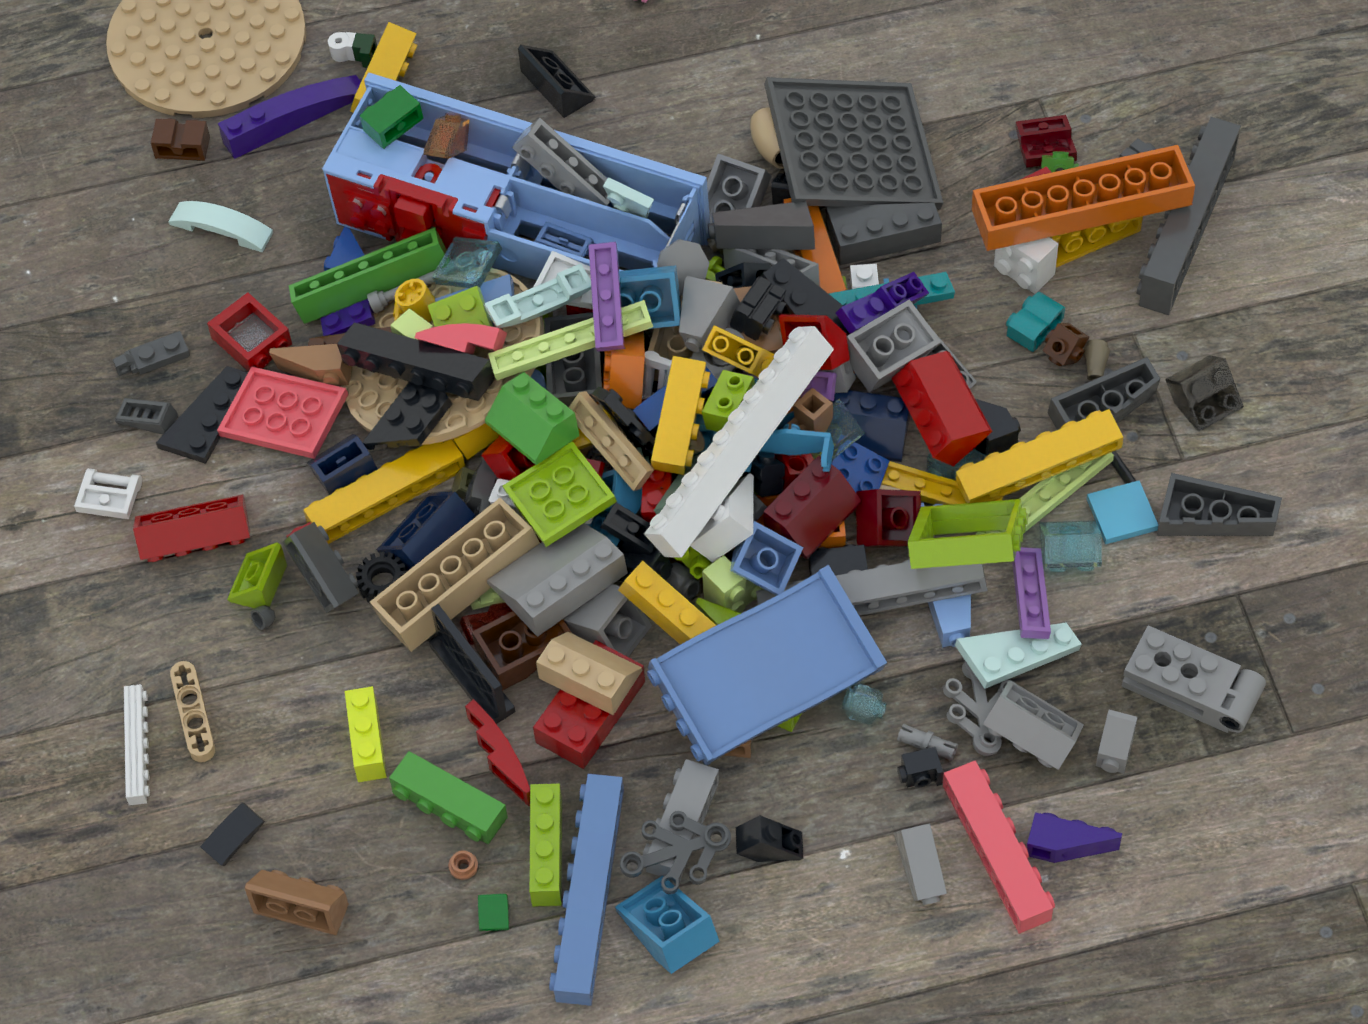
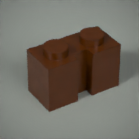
(180, 141)

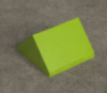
(259, 577)

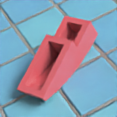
(464, 337)

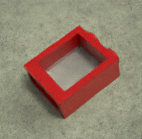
(249, 332)

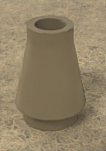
(1096, 358)

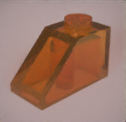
(448, 136)

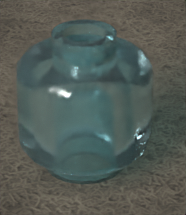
(864, 703)

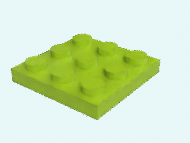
(559, 494)

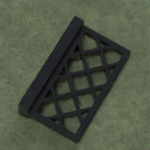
(468, 667)

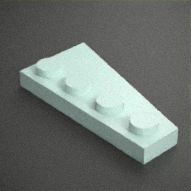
(1006, 654)

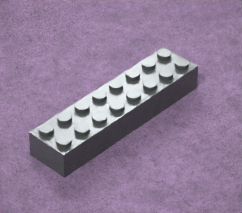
(1185, 226)

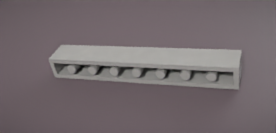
(900, 586)

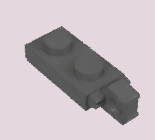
(152, 355)

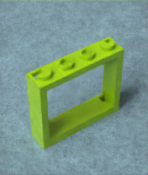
(969, 549)

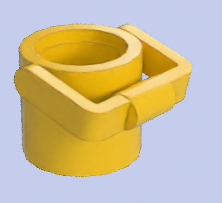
(413, 295)

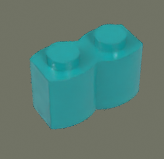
(1034, 321)

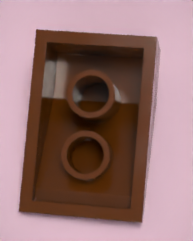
(512, 648)

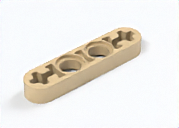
(192, 711)

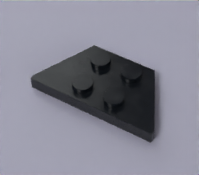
(409, 417)

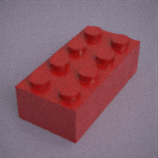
(578, 728)

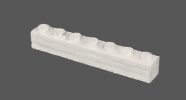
(136, 744)

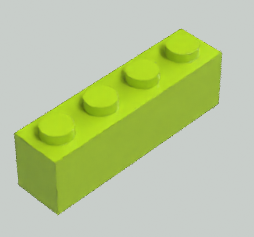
(545, 845)

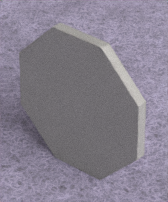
(688, 259)

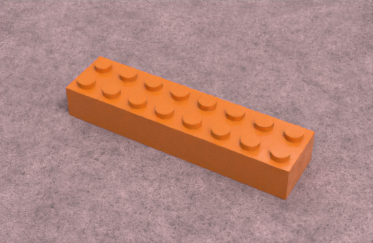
(1082, 197)

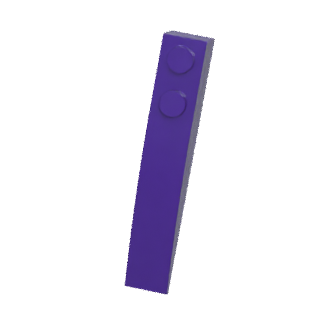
(285, 114)

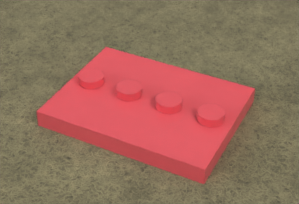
(283, 412)

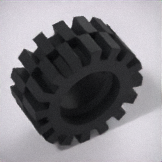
(376, 566)

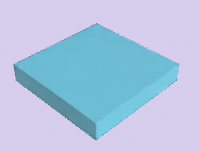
(1122, 512)

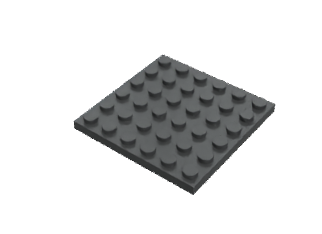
(852, 142)

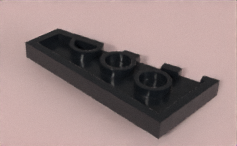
(626, 420)
(195, 431)

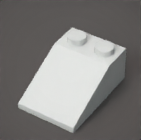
(729, 523)

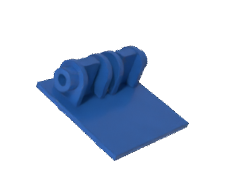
(861, 467)

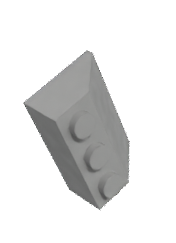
(1033, 725)

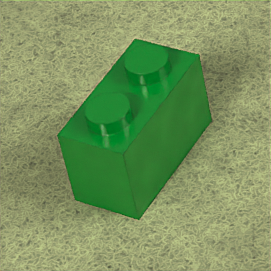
(391, 116)

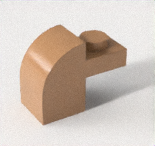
(812, 412)

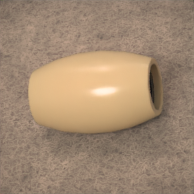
(765, 137)

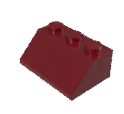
(812, 507)

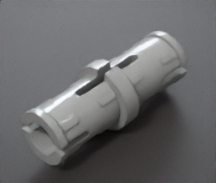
(927, 740)

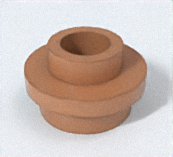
(459, 858)

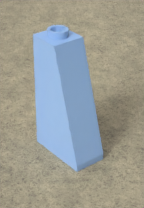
(952, 618)

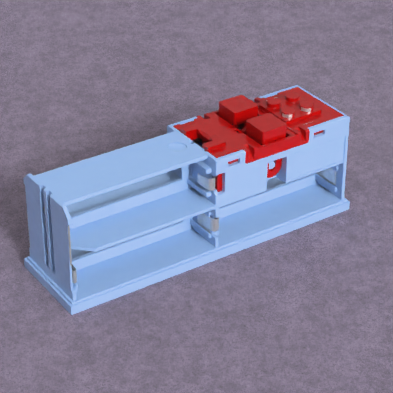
(497, 193)

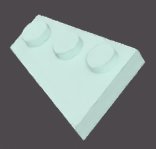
(627, 199)

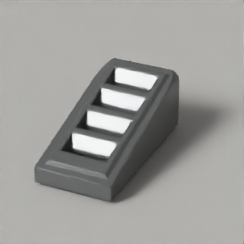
(163, 418)

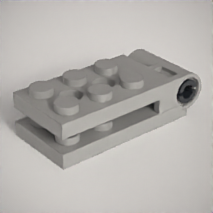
(1193, 681)

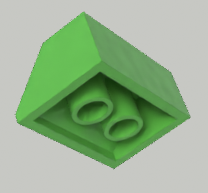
(532, 419)

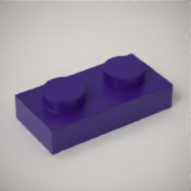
(342, 320)

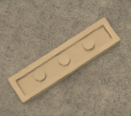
(610, 441)

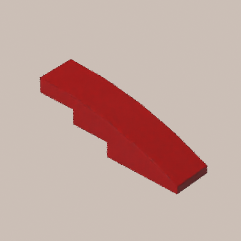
(501, 757)

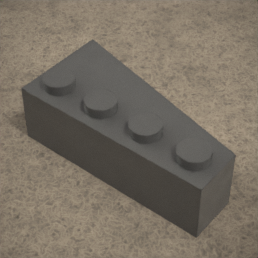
(881, 229)
(1118, 391)
(1216, 509)

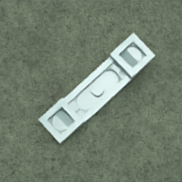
(223, 221)
(540, 299)

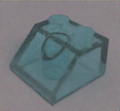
(1070, 545)

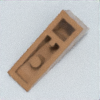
(313, 363)

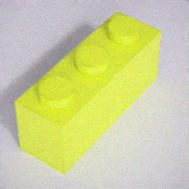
(365, 734)

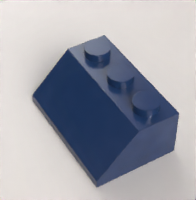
(882, 419)
(427, 527)

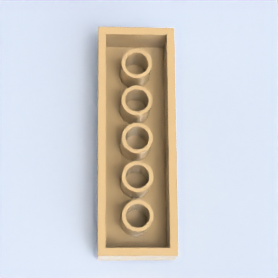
(454, 573)

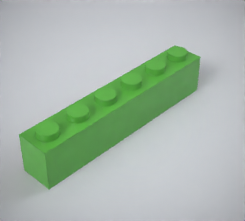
(374, 271)

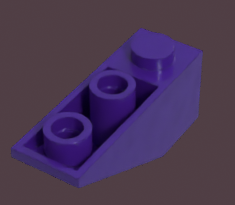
(1064, 840)

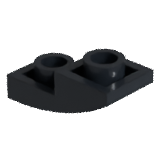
(232, 833)

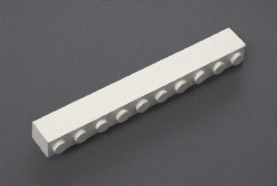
(738, 442)

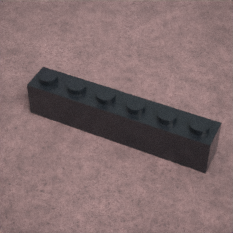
(416, 361)

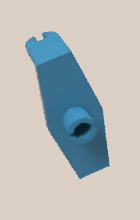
(797, 442)

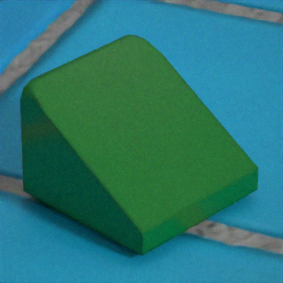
(493, 912)

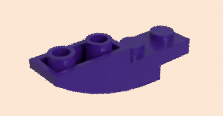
(881, 301)

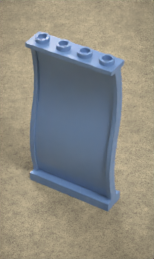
(765, 666)

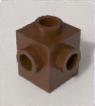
(1065, 344)

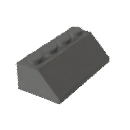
(576, 372)

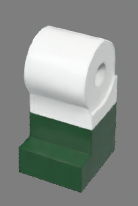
(352, 47)

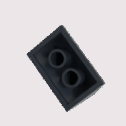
(554, 79)

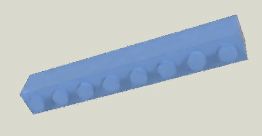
(588, 890)

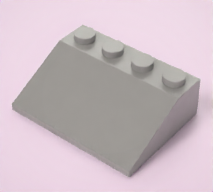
(559, 578)

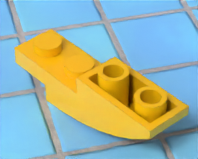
(737, 351)

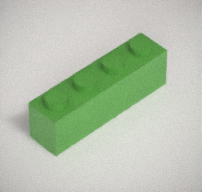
(448, 798)

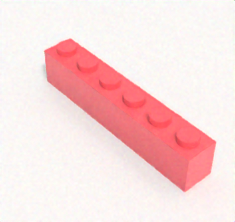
(998, 847)

